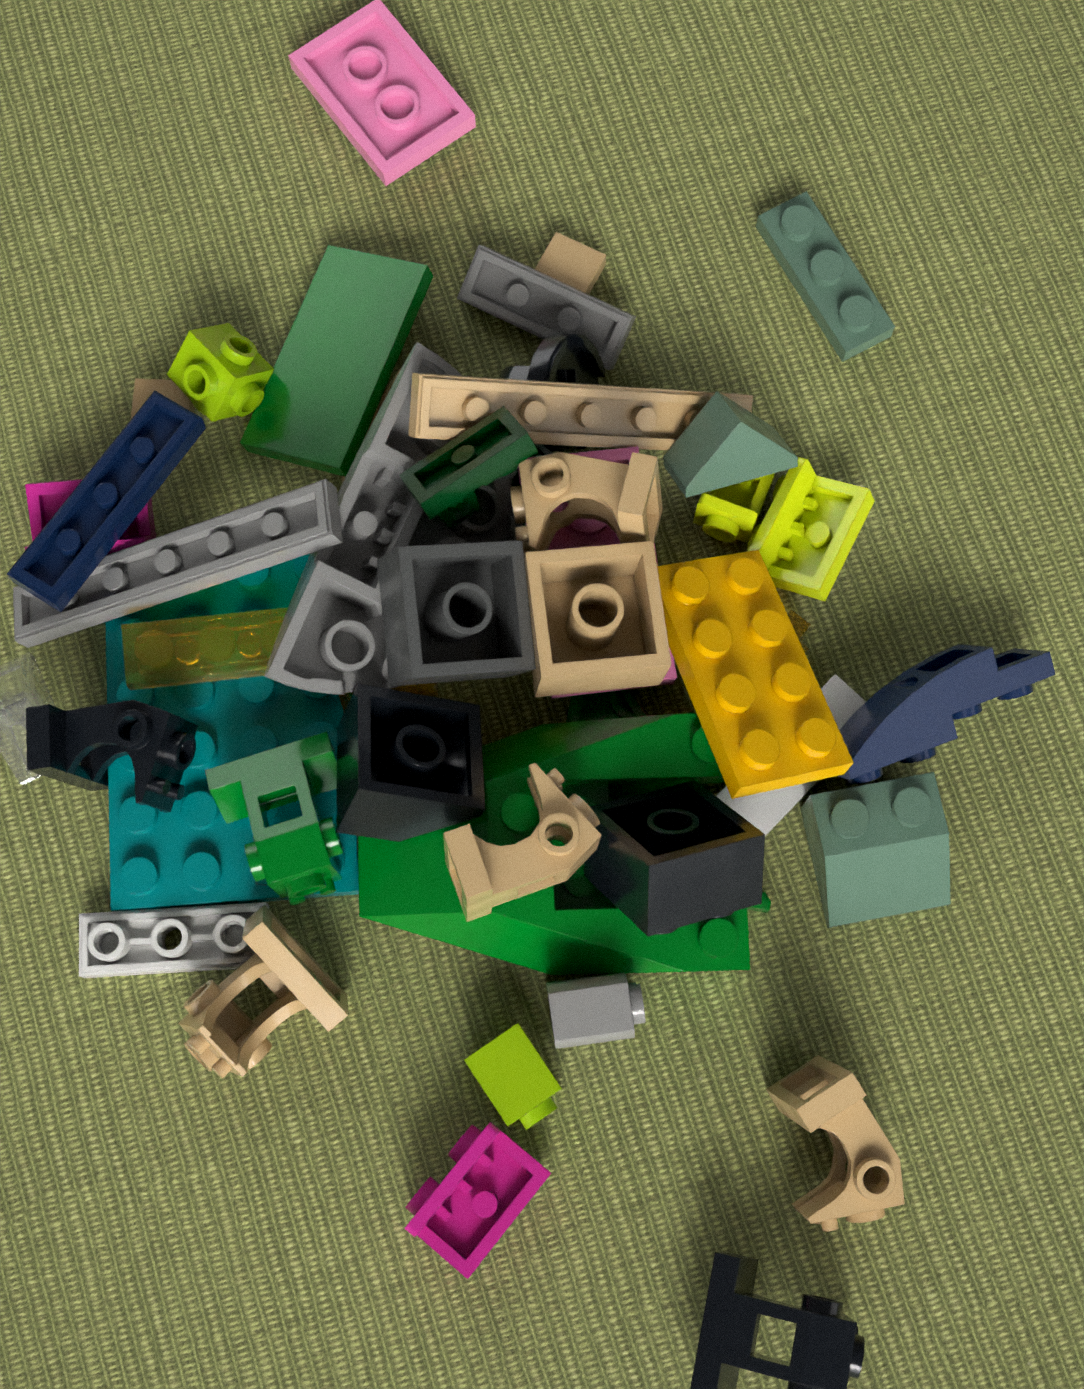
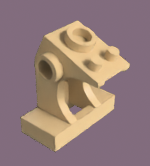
(596, 489)
(497, 874)
(221, 1031)
(832, 1099)

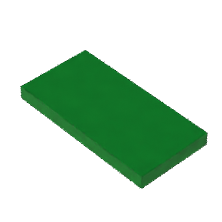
(337, 359)

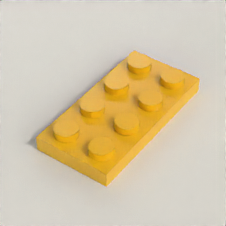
(748, 675)

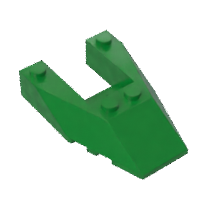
(570, 923)

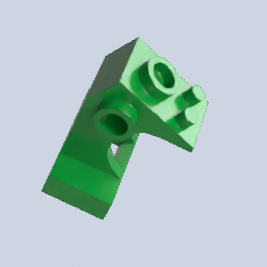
(296, 853)

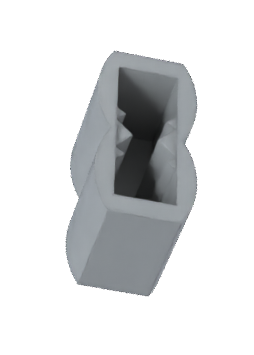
(594, 1009)

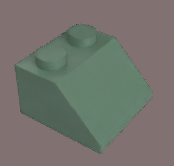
(879, 849)

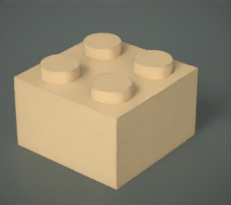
(596, 618)

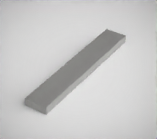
(188, 562)

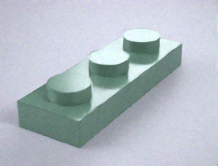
(824, 276)

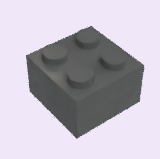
(455, 612)

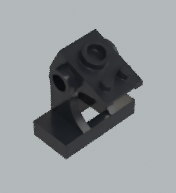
(98, 735)
(824, 1343)

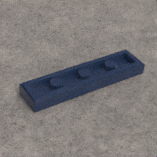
(107, 501)

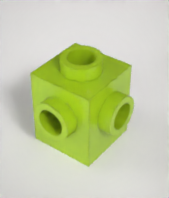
(220, 372)

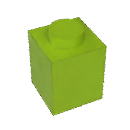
(515, 1078)

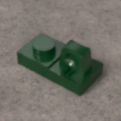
(447, 477)

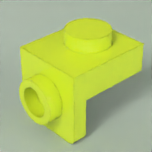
(733, 510)

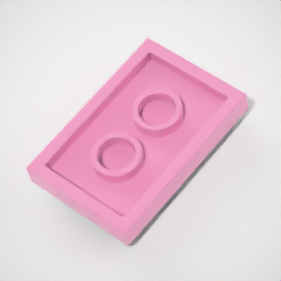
(382, 91)

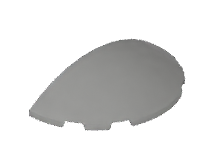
(335, 615)

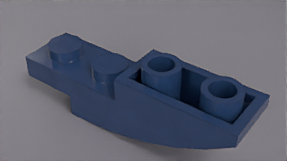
(919, 705)

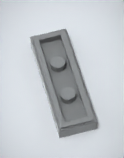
(543, 303)

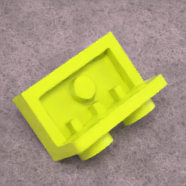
(810, 530)

